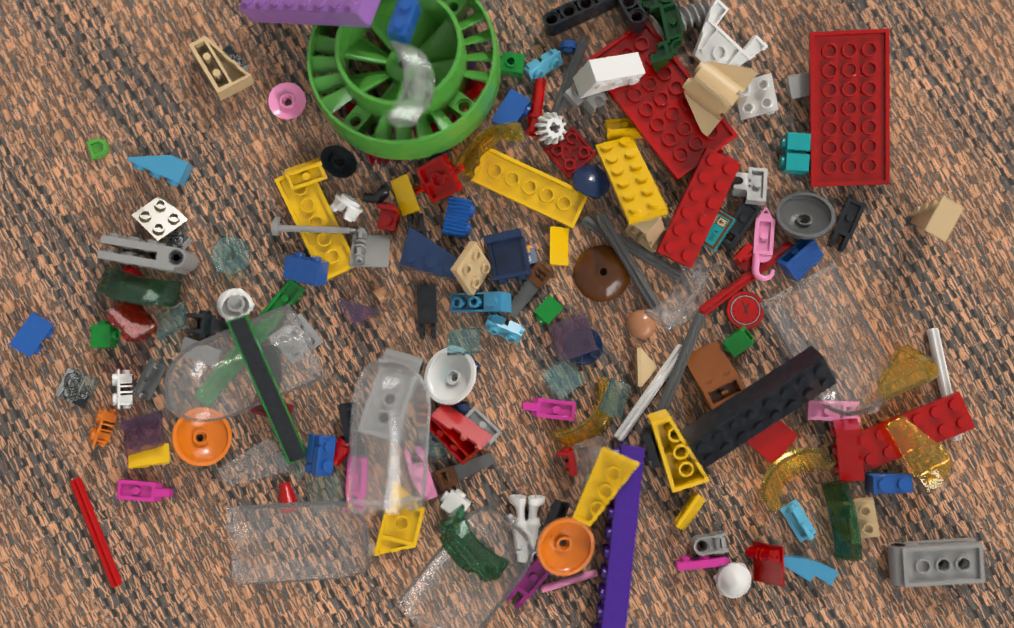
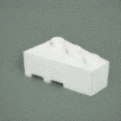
(608, 73)

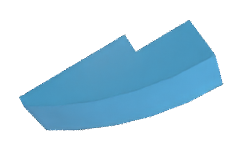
(808, 568)

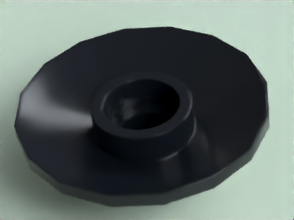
(338, 161)

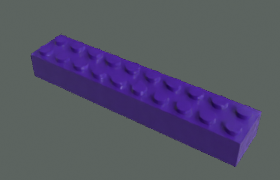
(620, 545)

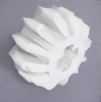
(557, 128)

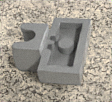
(588, 103)
(751, 184)

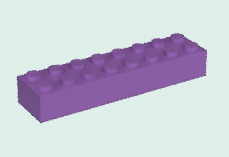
(312, 12)

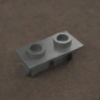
(149, 379)

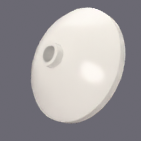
(441, 376)

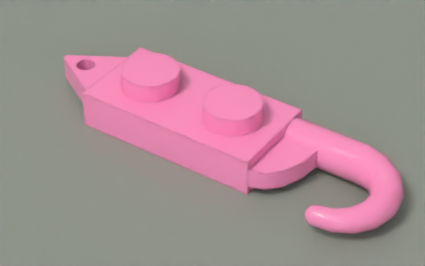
(763, 243)

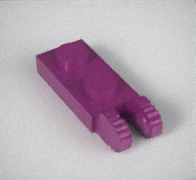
(530, 582)

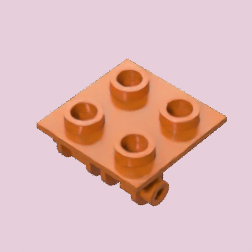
(99, 436)

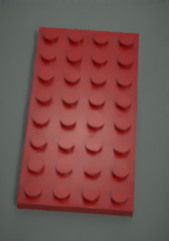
(660, 107)
(849, 107)

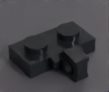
(651, 453)

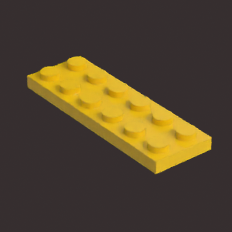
(631, 180)
(529, 187)
(310, 208)

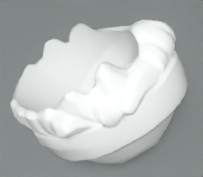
(234, 303)
(733, 580)

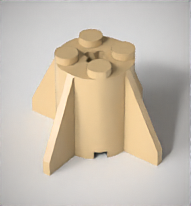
(715, 91)

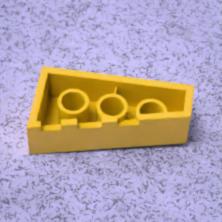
(677, 459)

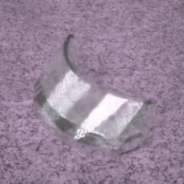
(416, 89)
(684, 298)

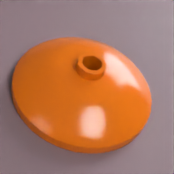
(214, 443)
(571, 555)

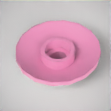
(281, 94)

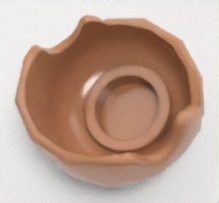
(640, 325)

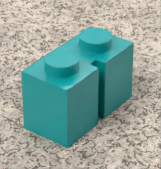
(793, 153)

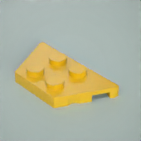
(399, 531)

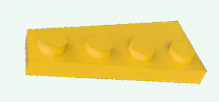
(604, 482)

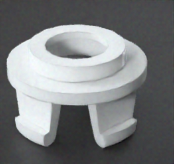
(353, 206)

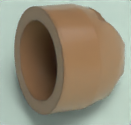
(380, 295)

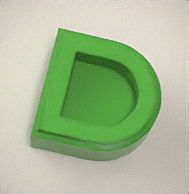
(97, 148)

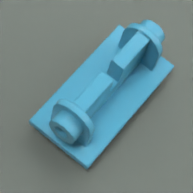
(550, 60)
(511, 333)
(798, 521)

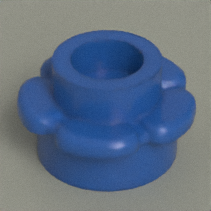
(568, 46)

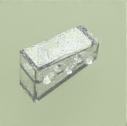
(258, 462)

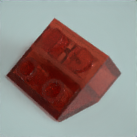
(132, 321)

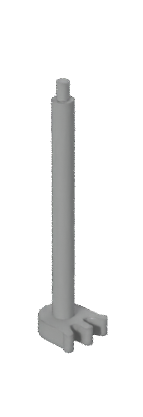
(277, 228)

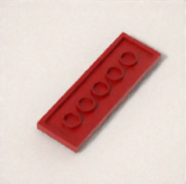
(698, 208)
(937, 419)

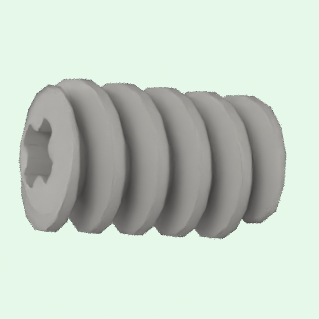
(694, 13)

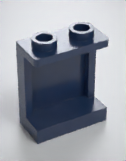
(508, 256)

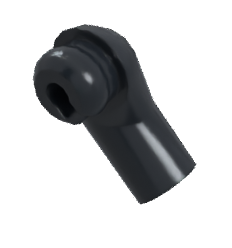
(378, 197)

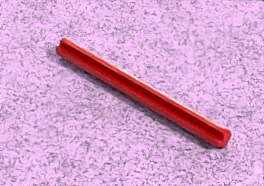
(741, 282)
(95, 532)

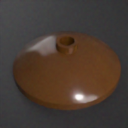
(591, 282)

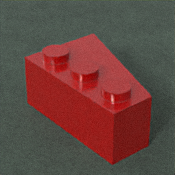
(458, 433)
(847, 450)

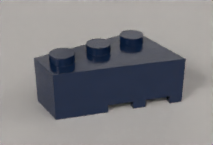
(426, 257)

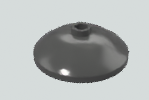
(805, 215)

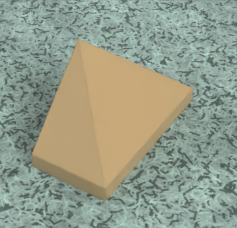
(643, 367)

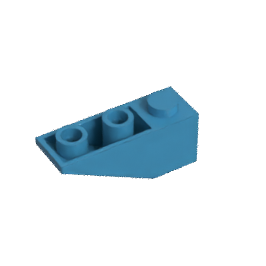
(166, 166)
(481, 302)

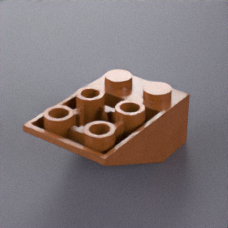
(713, 375)

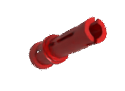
(537, 105)

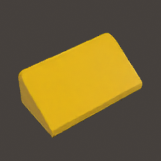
(620, 128)
(305, 174)
(405, 195)
(558, 246)
(689, 511)

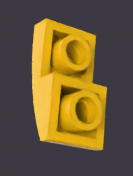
(150, 457)

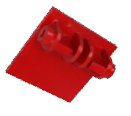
(767, 562)

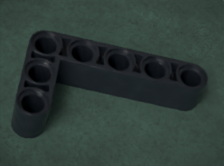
(580, 14)

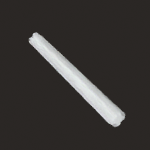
(939, 359)
(648, 395)

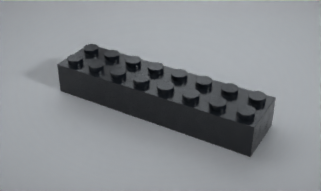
(759, 406)

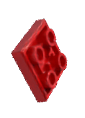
(570, 152)
(773, 441)

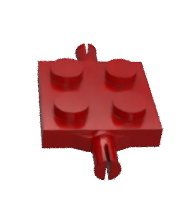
(439, 178)

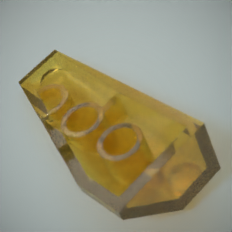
(906, 371)
(922, 454)

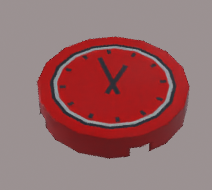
(744, 310)

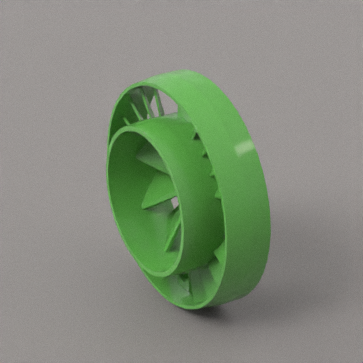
(443, 44)

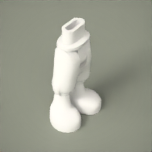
(533, 523)

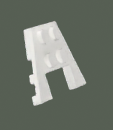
(717, 46)

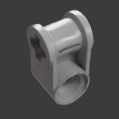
(713, 543)

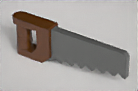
(529, 289)
(461, 471)

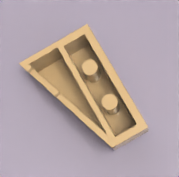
(221, 71)
(937, 217)
(647, 233)

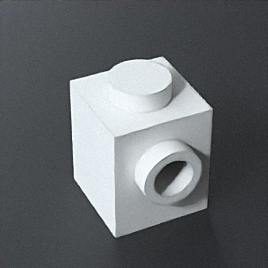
(454, 499)

